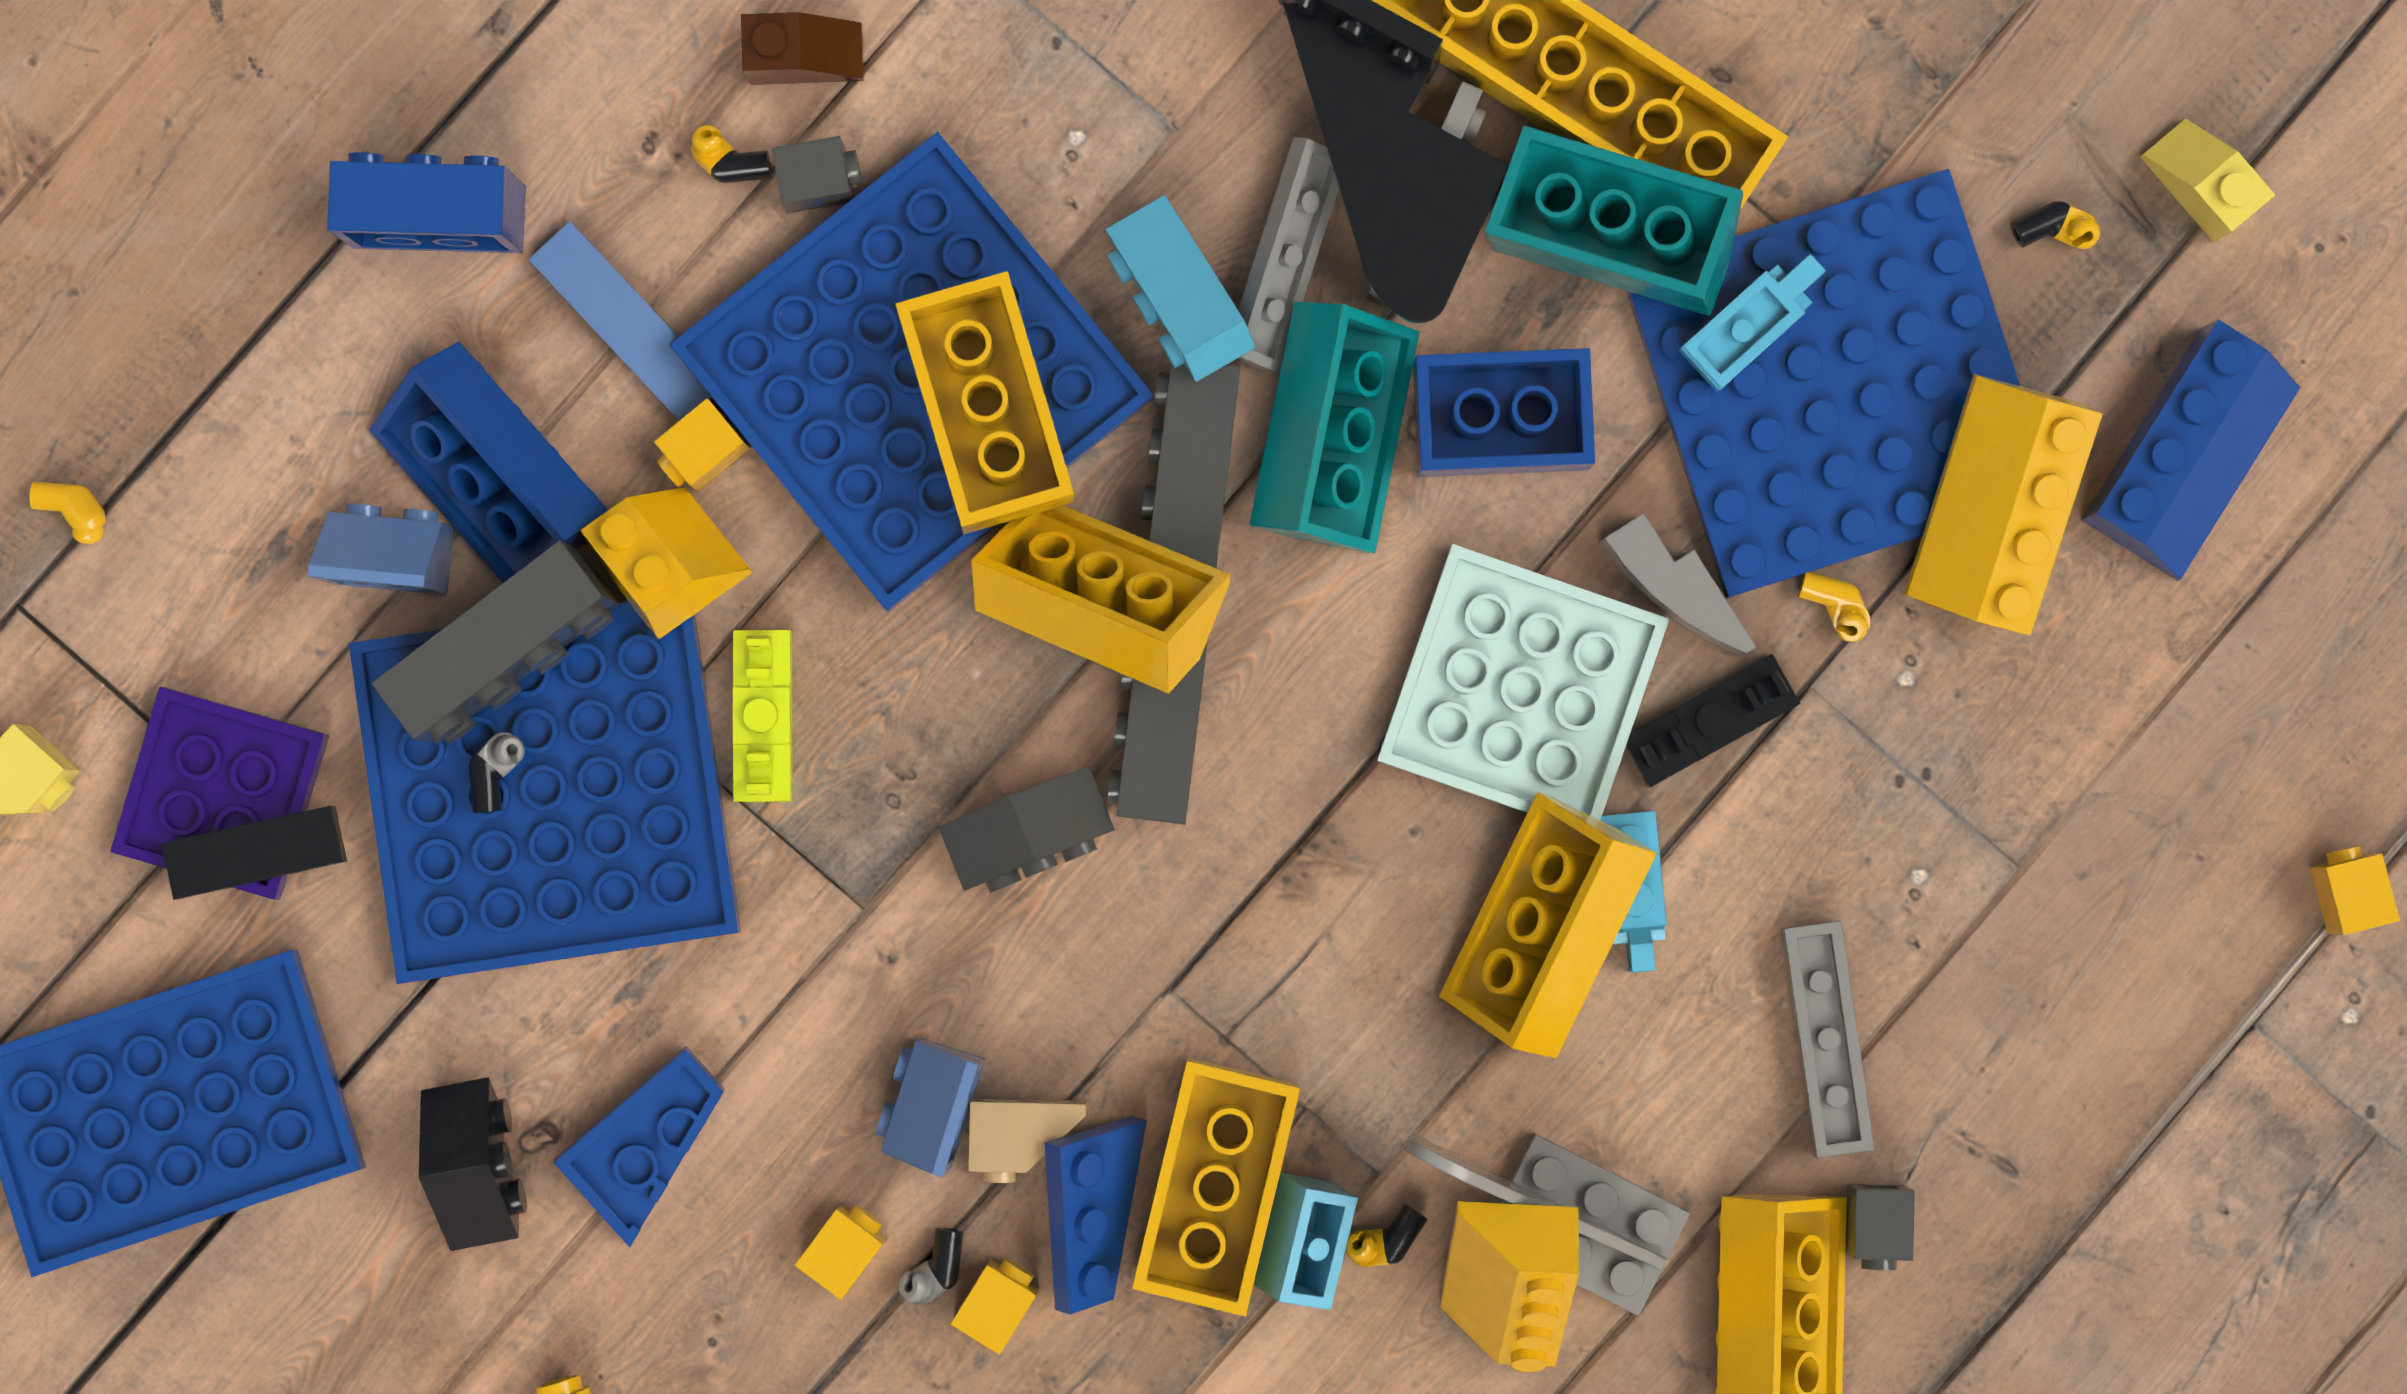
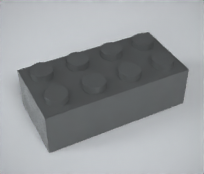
(497, 645)

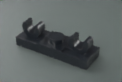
(1711, 720)

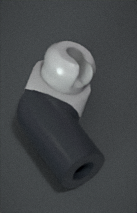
(489, 766)
(936, 1274)

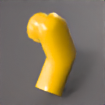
(1842, 604)

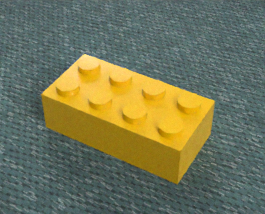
(985, 402)
(1216, 1186)

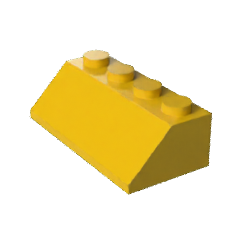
(2003, 504)
(1100, 594)
(1546, 926)
(1513, 1279)
(1781, 1294)

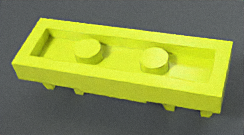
(762, 716)

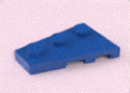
(639, 1143)
(1089, 1209)

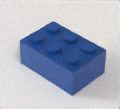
(426, 204)
(1503, 412)

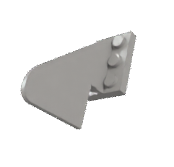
(1621, 1225)

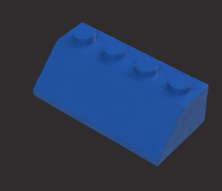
(2193, 449)
(483, 462)

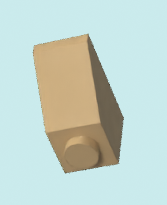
(1012, 1133)

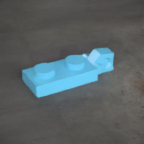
(1751, 322)
(1647, 914)

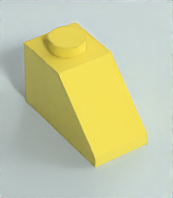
(2207, 178)
(32, 773)

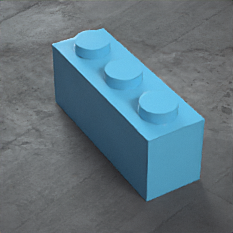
(1178, 290)

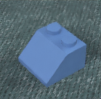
(384, 551)
(930, 1105)

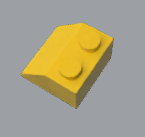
(664, 556)

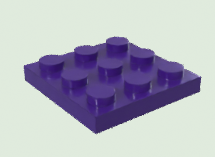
(211, 772)

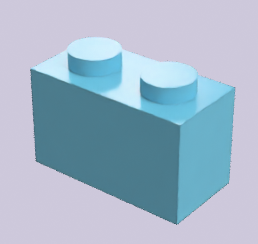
(1305, 1241)

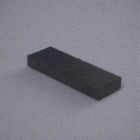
(254, 852)

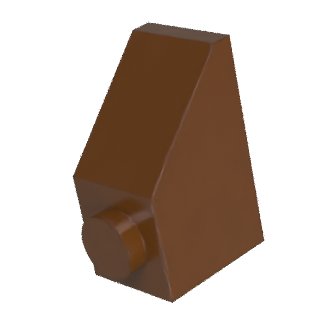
(800, 48)

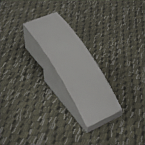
(1676, 588)

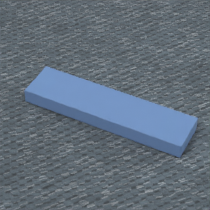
(619, 317)

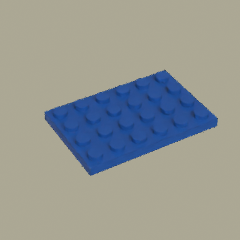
(169, 1113)

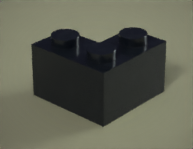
(469, 1164)

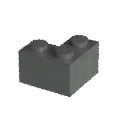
(1027, 831)

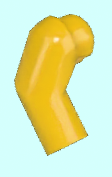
(76, 505)

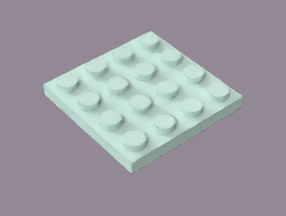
(1522, 686)

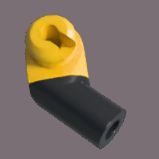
(723, 161)
(2060, 222)
(1386, 1245)

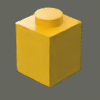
(700, 446)
(2354, 891)
(842, 1249)
(996, 1304)

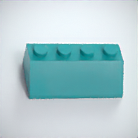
(1616, 220)
(1334, 426)

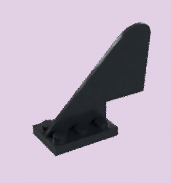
(1405, 183)

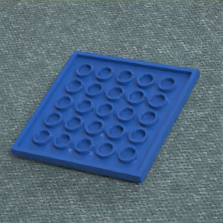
(825, 380)
(1854, 408)
(602, 825)

